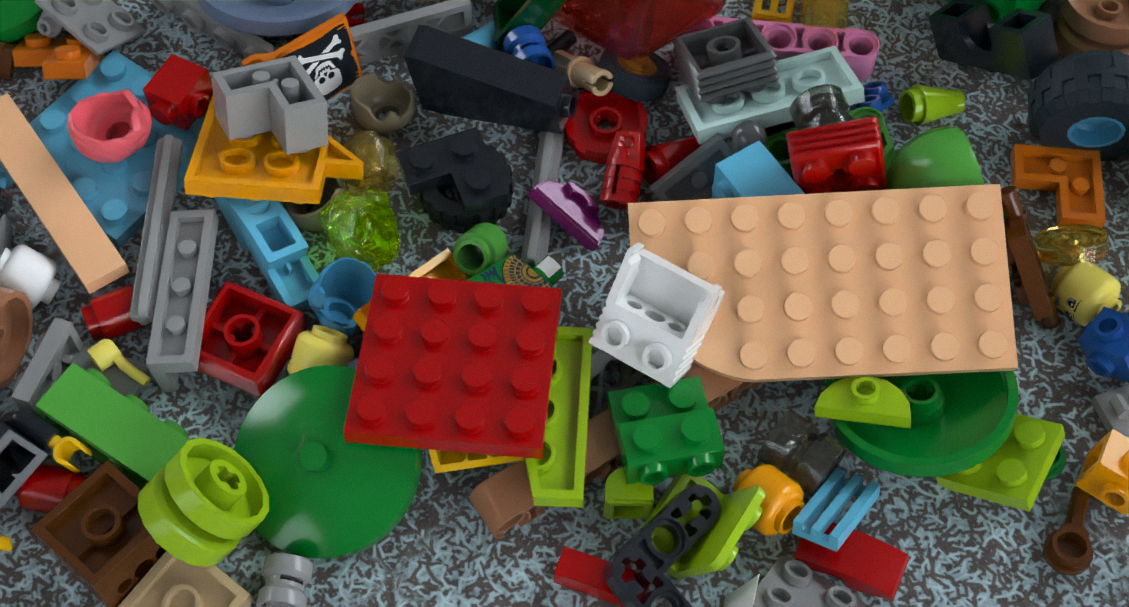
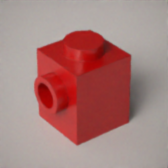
(179, 92)

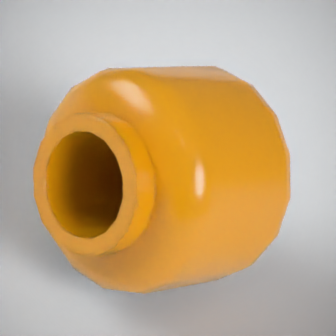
(781, 502)

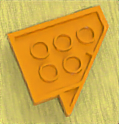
(260, 169)

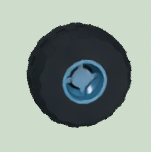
(1083, 103)

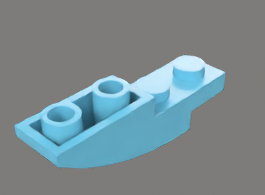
(275, 246)

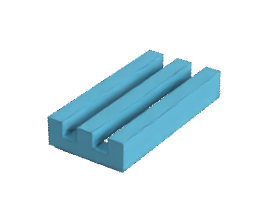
(866, 498)

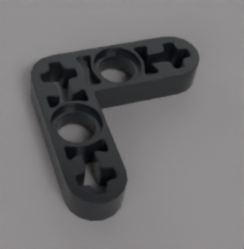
(652, 563)

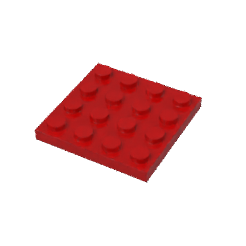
(455, 366)

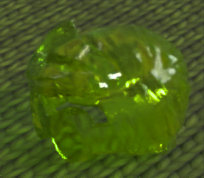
(362, 227)

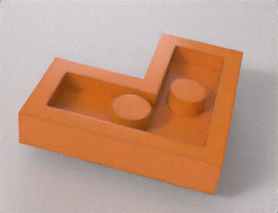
(58, 56)
(1068, 172)

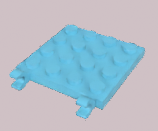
(111, 191)

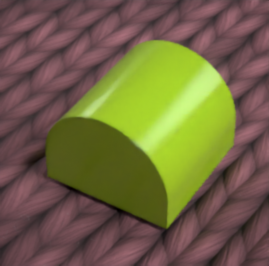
(625, 500)

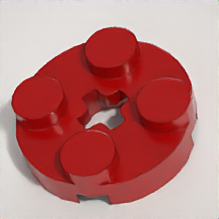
(595, 143)

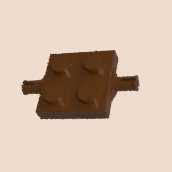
(1025, 263)

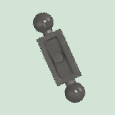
(695, 174)

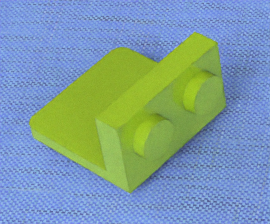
(717, 546)

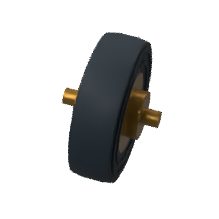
(637, 79)

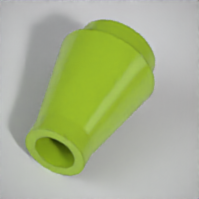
(927, 104)

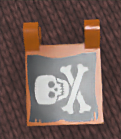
(324, 53)

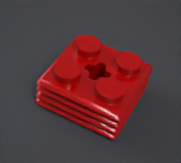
(838, 157)
(238, 315)

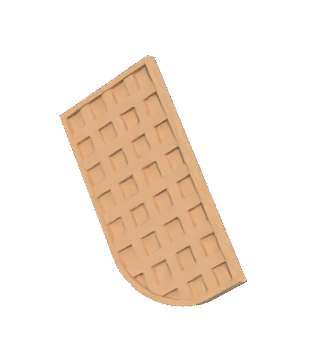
(845, 281)

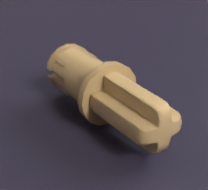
(583, 73)

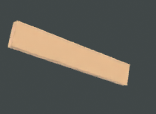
(56, 202)

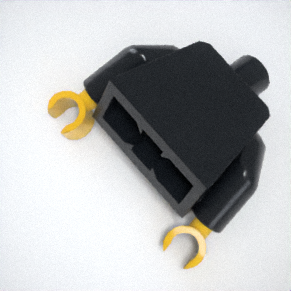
(23, 447)

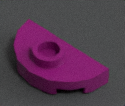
(570, 209)

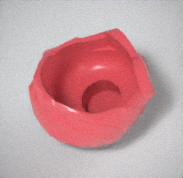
(109, 126)

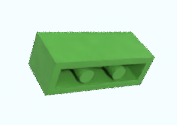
(111, 424)

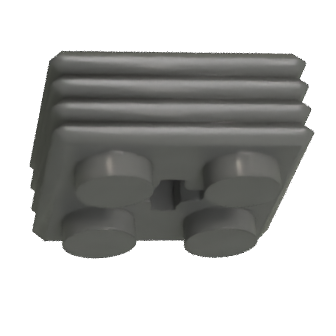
(725, 60)

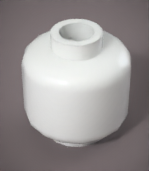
(29, 273)

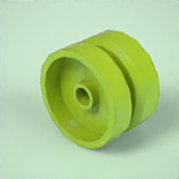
(203, 502)

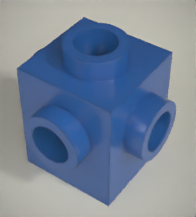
(1107, 344)

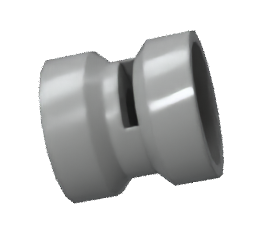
(285, 581)

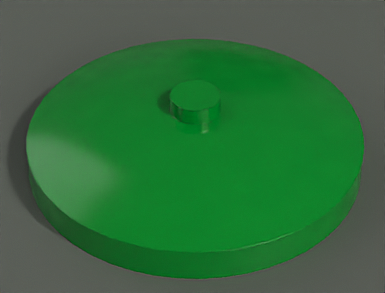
(953, 424)
(323, 491)

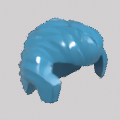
(340, 292)

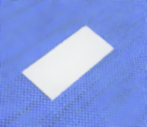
(744, 595)

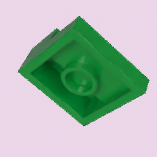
(665, 431)

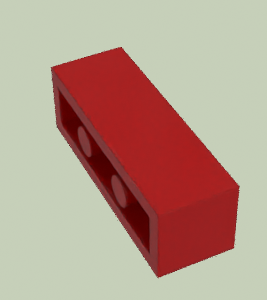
(586, 575)

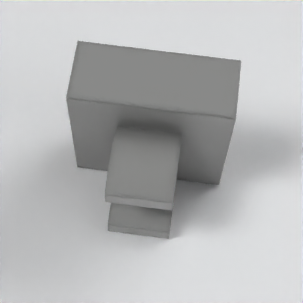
(1113, 409)

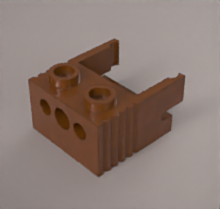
(100, 535)

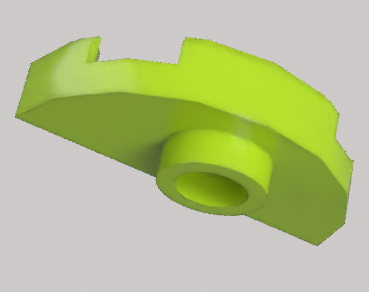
(865, 401)

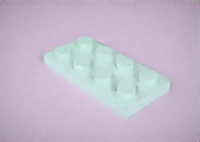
(773, 103)

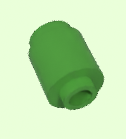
(480, 248)

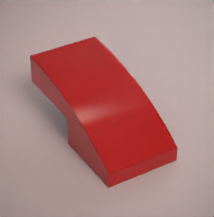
(860, 561)

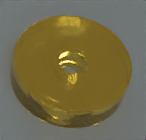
(1072, 244)

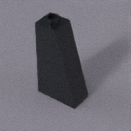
(487, 84)

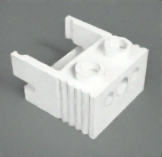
(656, 316)

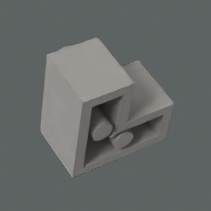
(272, 98)

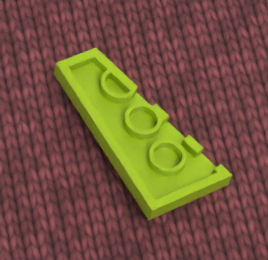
(560, 474)

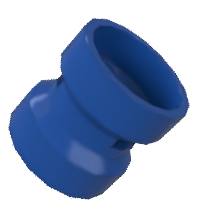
(529, 44)

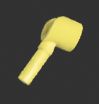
(106, 354)

